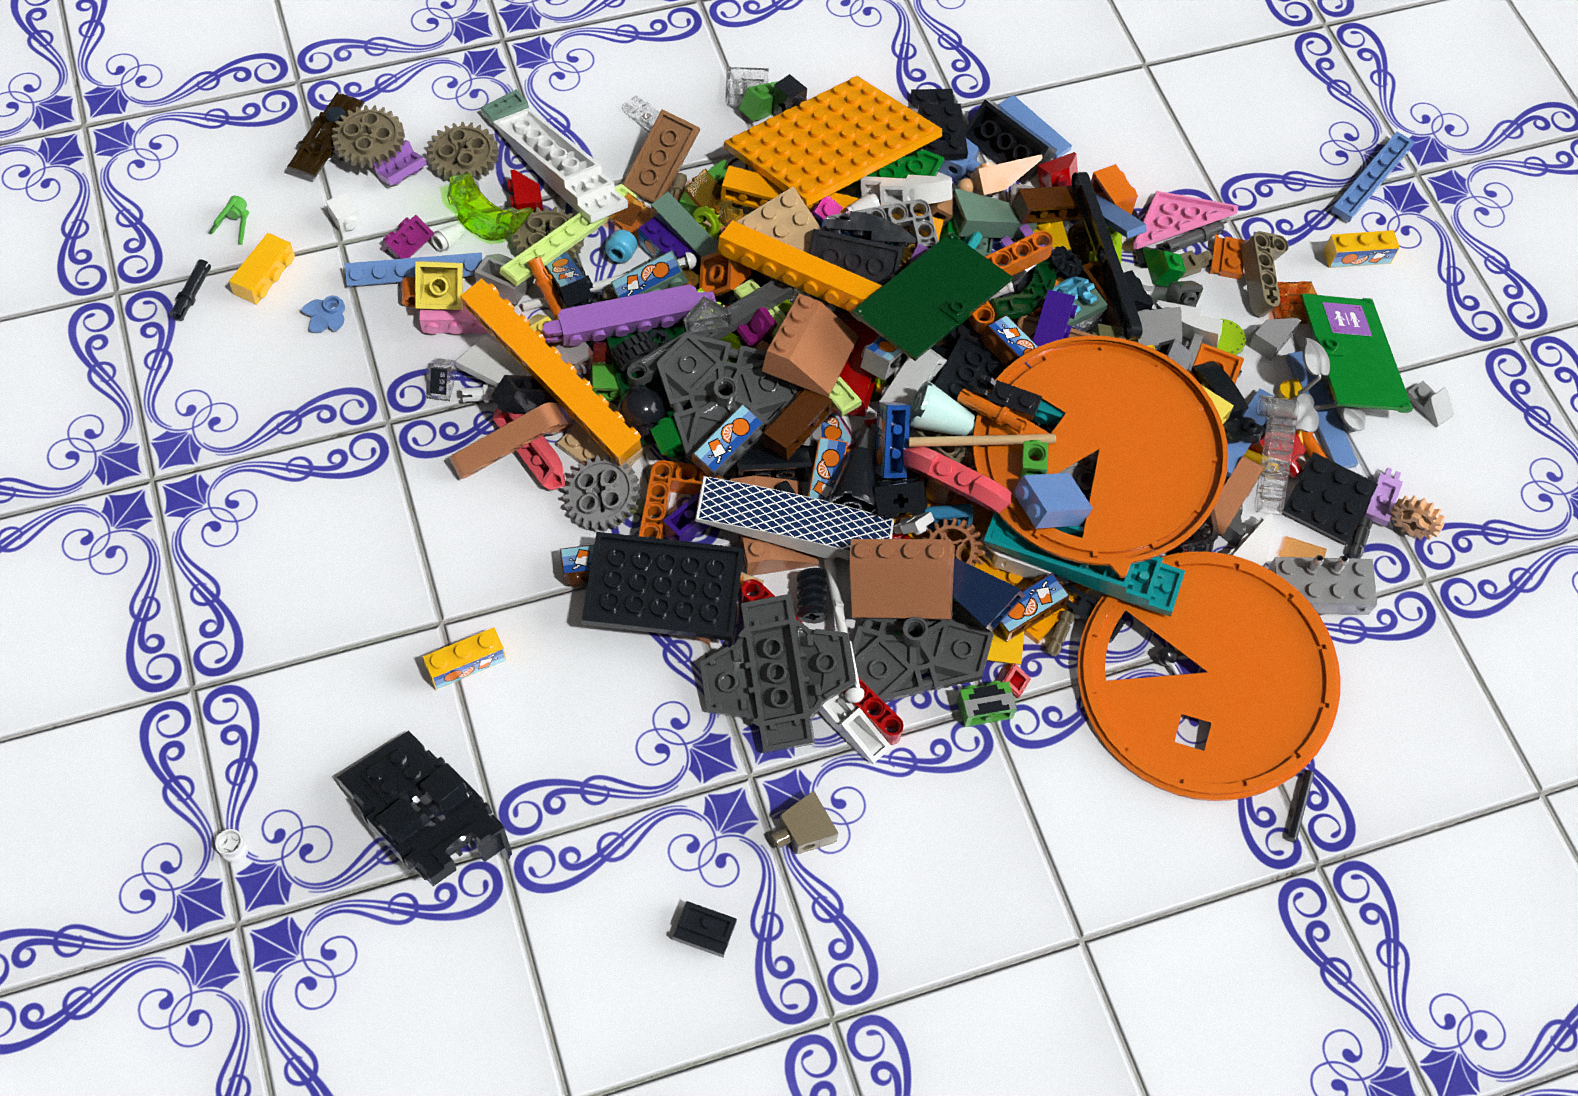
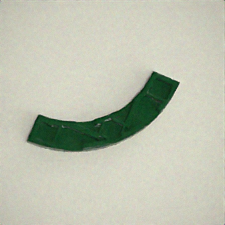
(1033, 295)

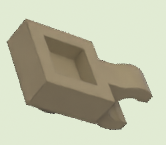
(1194, 263)

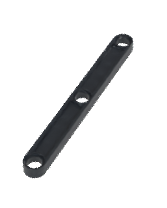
(1106, 256)

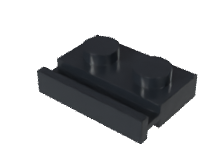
(704, 929)

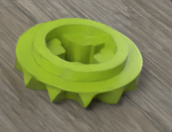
(704, 213)

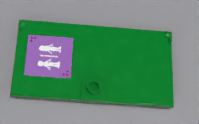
(1358, 352)

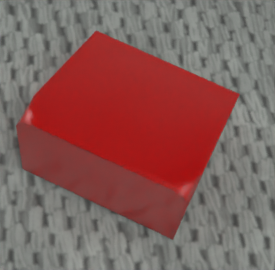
(1016, 676)

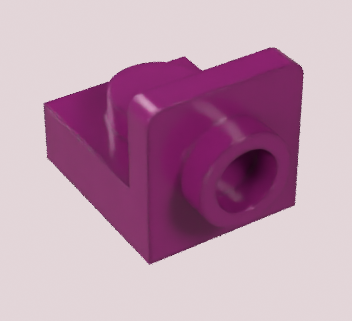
(758, 328)

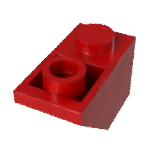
(525, 191)

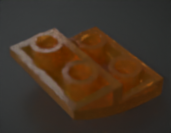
(1290, 301)

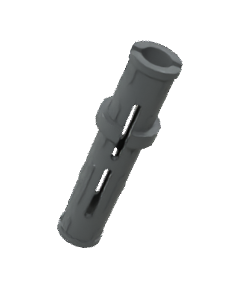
(1200, 234)

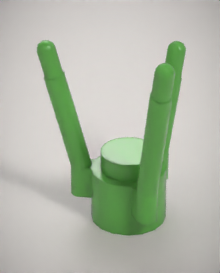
(234, 209)

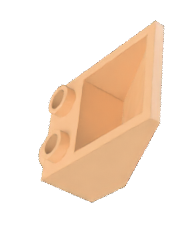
(994, 179)

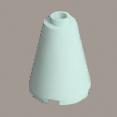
(940, 413)

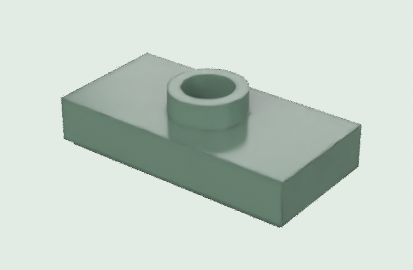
(504, 106)

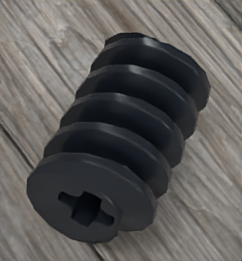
(812, 595)

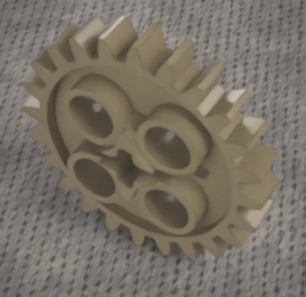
(368, 136)
(462, 151)
(534, 229)

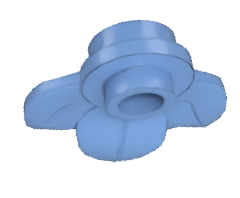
(323, 315)

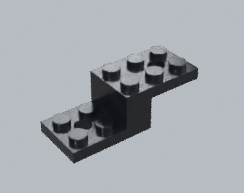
(940, 109)

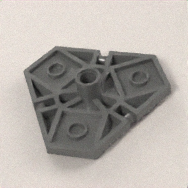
(699, 369)
(947, 650)

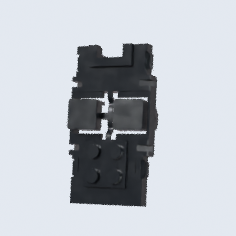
(400, 775)

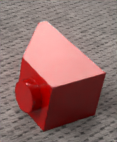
(1058, 171)

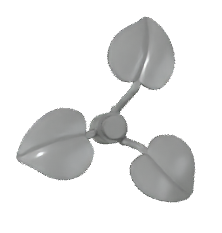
(1318, 364)

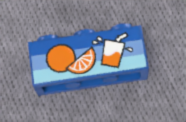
(891, 439)

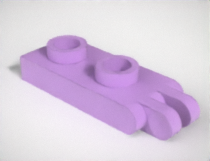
(1384, 497)

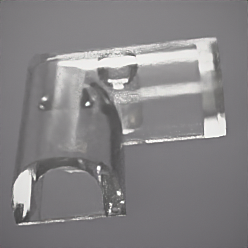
(739, 79)

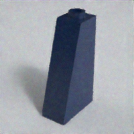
(984, 594)

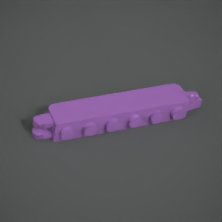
(623, 315)

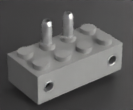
(1331, 584)

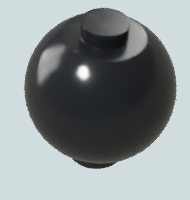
(642, 409)

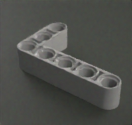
(908, 219)

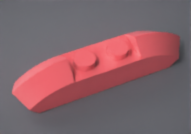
(537, 455)
(957, 478)

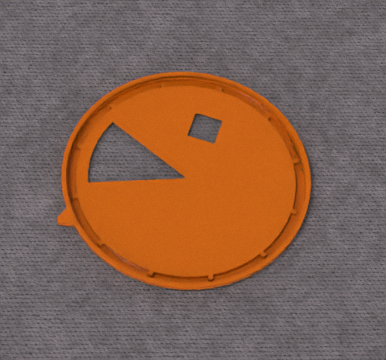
(1155, 439)
(1264, 691)

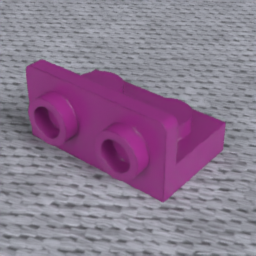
(408, 239)

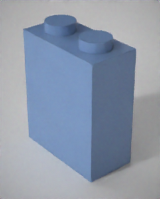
(1052, 500)

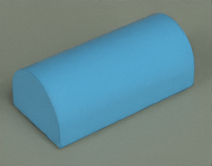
(948, 512)

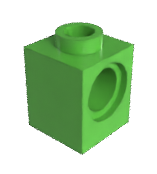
(1037, 449)

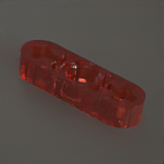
(601, 353)

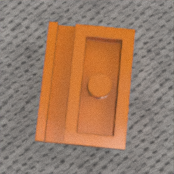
(1227, 257)

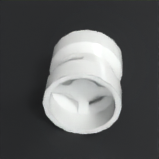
(229, 840)

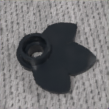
(1242, 430)

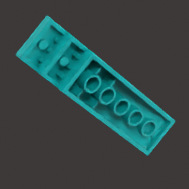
(1146, 582)

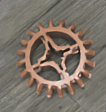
(962, 545)

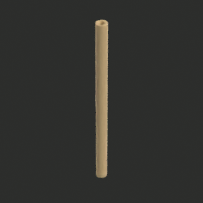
(979, 440)

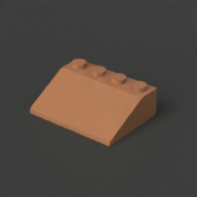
(810, 347)
(765, 557)
(902, 578)

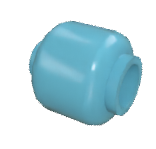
(621, 246)

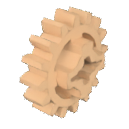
(1417, 517)

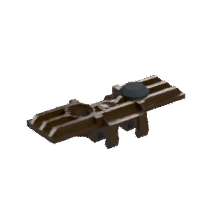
(314, 151)

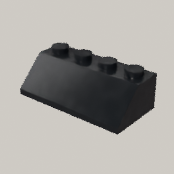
(1006, 138)

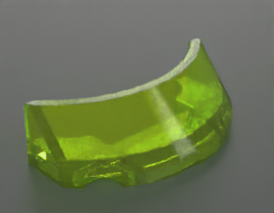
(481, 215)

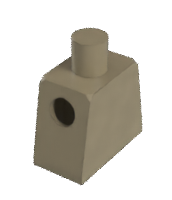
(805, 826)

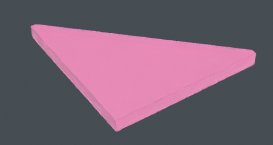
(1176, 214)

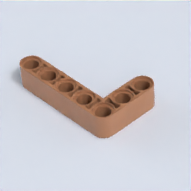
(545, 419)

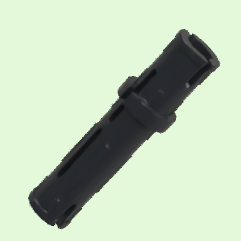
(187, 295)

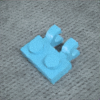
(1077, 287)

